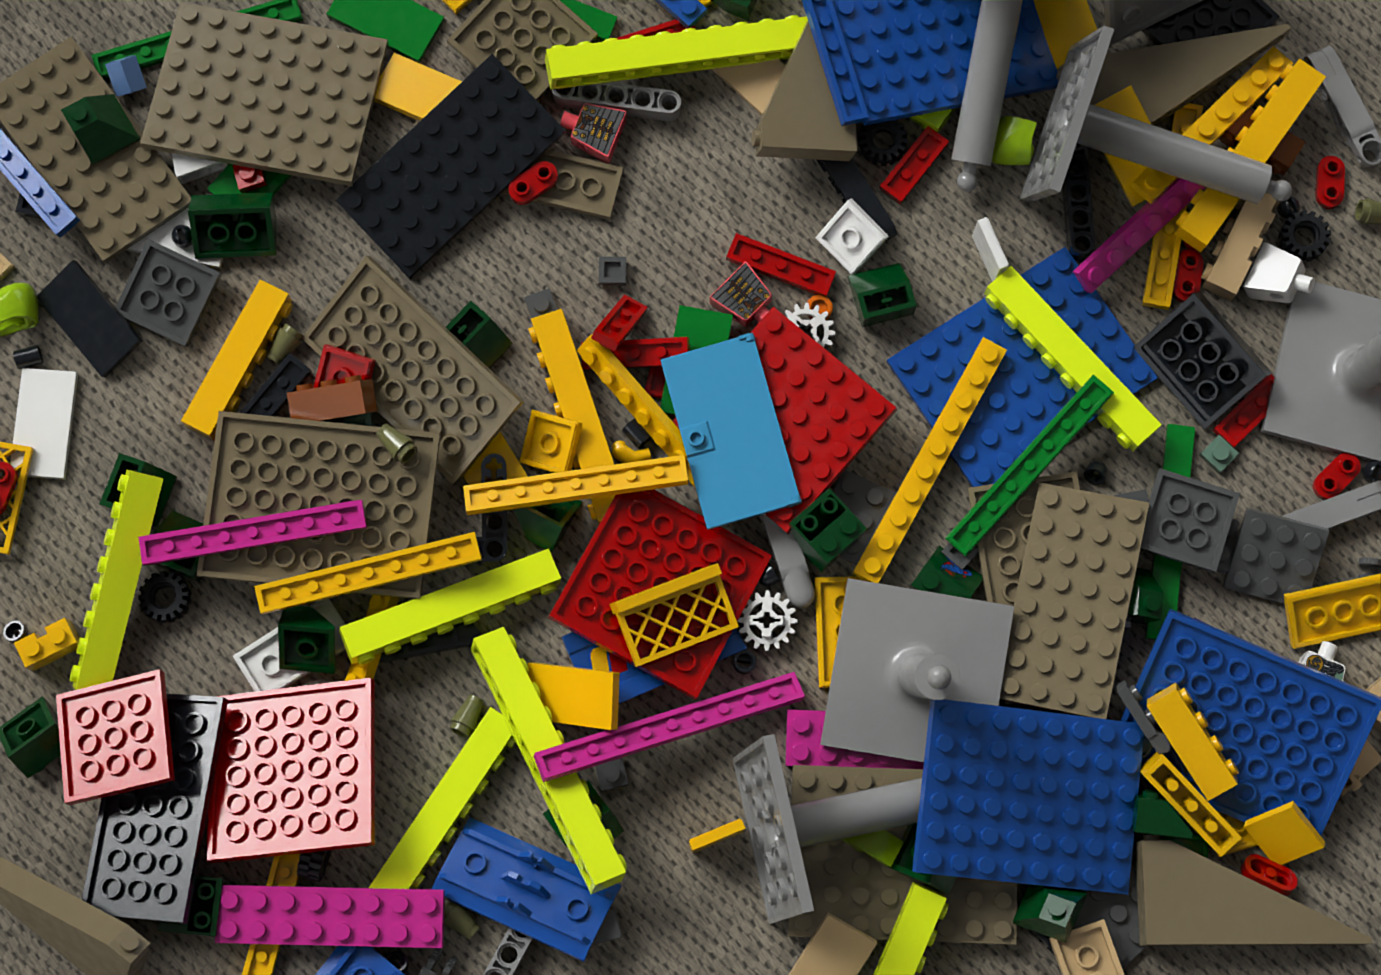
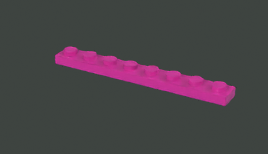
(252, 532)

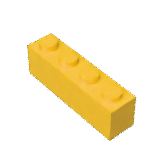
(1192, 741)
(1190, 803)

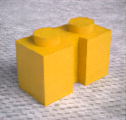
(57, 643)

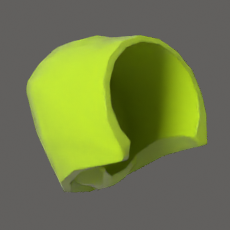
(1014, 141)
(18, 308)

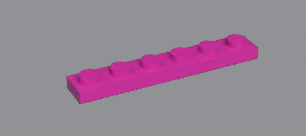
(1134, 234)

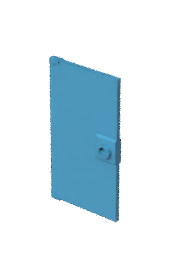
(730, 431)

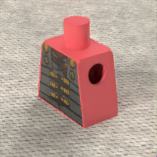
(596, 130)
(742, 296)

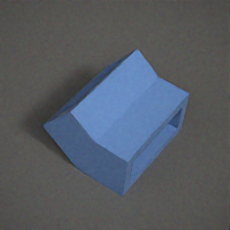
(125, 75)

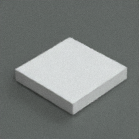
(852, 236)
(989, 248)

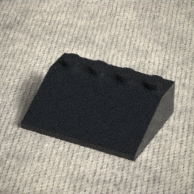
(1202, 359)

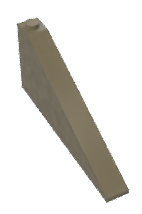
(1179, 72)
(802, 113)
(1202, 903)
(72, 926)

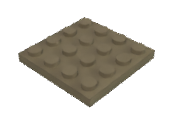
(518, 37)

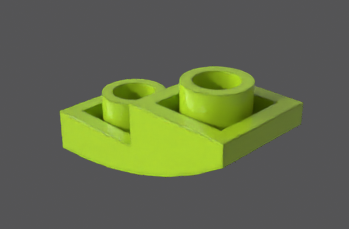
(878, 845)

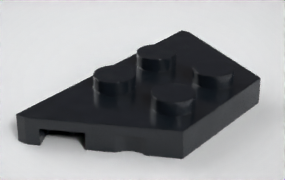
(459, 637)

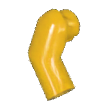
(626, 454)

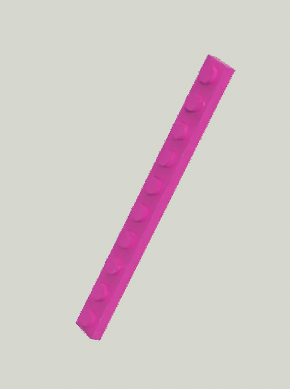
(668, 727)

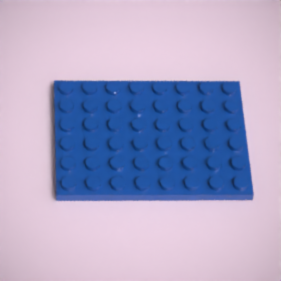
(918, 54)
(1023, 389)
(1277, 719)
(1028, 797)

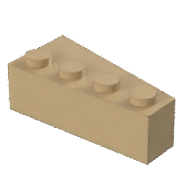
(1239, 246)

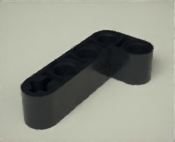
(488, 534)

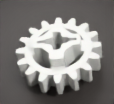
(815, 323)
(767, 633)

